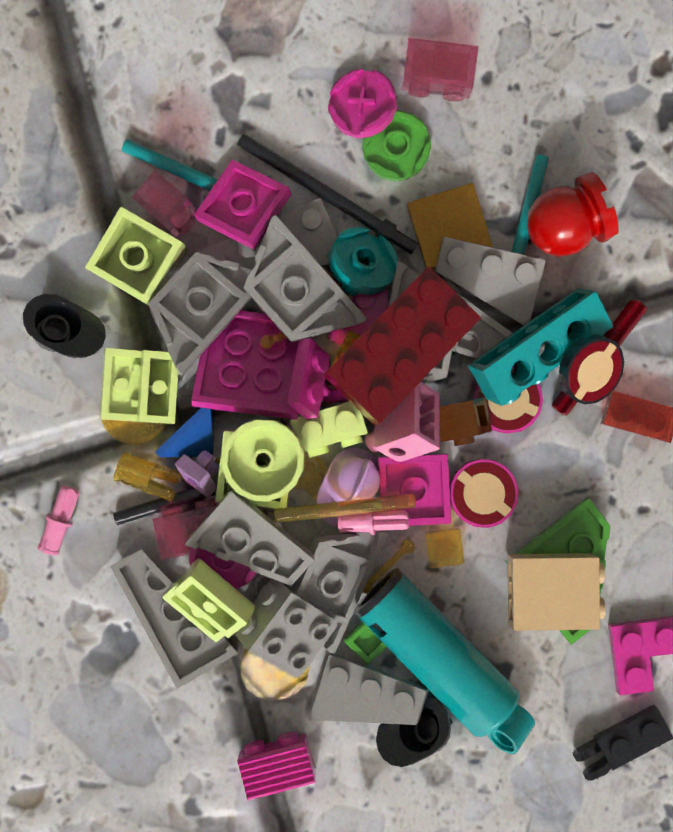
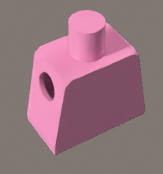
(410, 428)

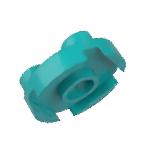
(351, 273)

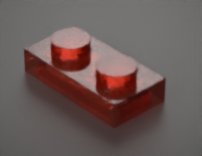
(638, 416)

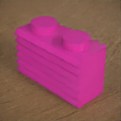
(276, 765)

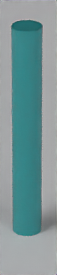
(168, 164)
(532, 193)

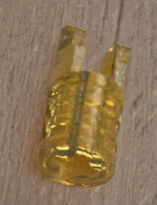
(141, 473)

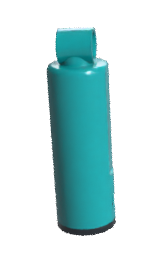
(445, 661)

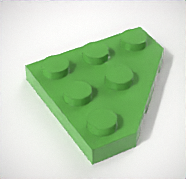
(577, 531)

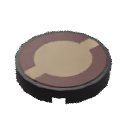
(591, 369)

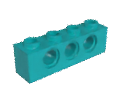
(493, 368)

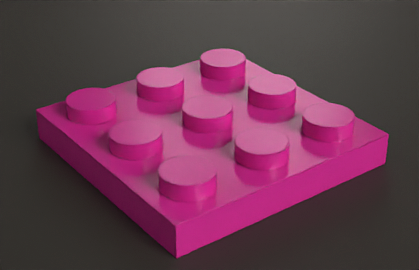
(242, 375)

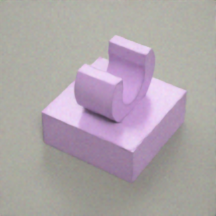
(200, 472)

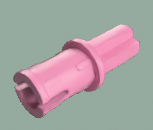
(58, 520)
(373, 521)

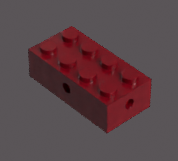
(402, 346)

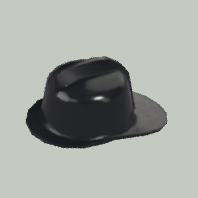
(63, 326)
(409, 744)

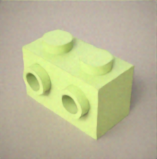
(335, 424)

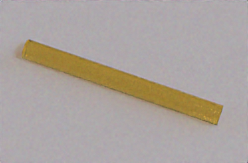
(344, 508)

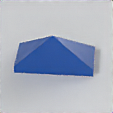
(192, 437)

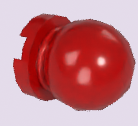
(568, 217)

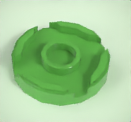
(399, 149)

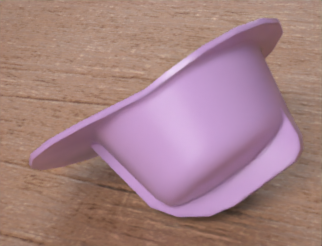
(349, 477)

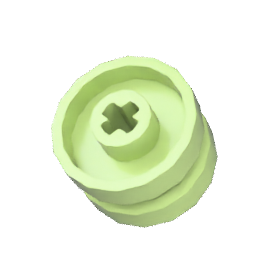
(263, 481)

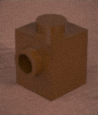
(464, 421)

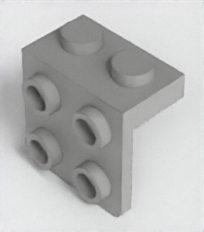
(285, 629)

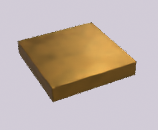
(448, 214)

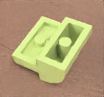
(138, 386)
(209, 601)

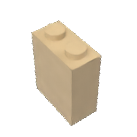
(555, 591)

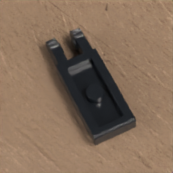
(624, 742)

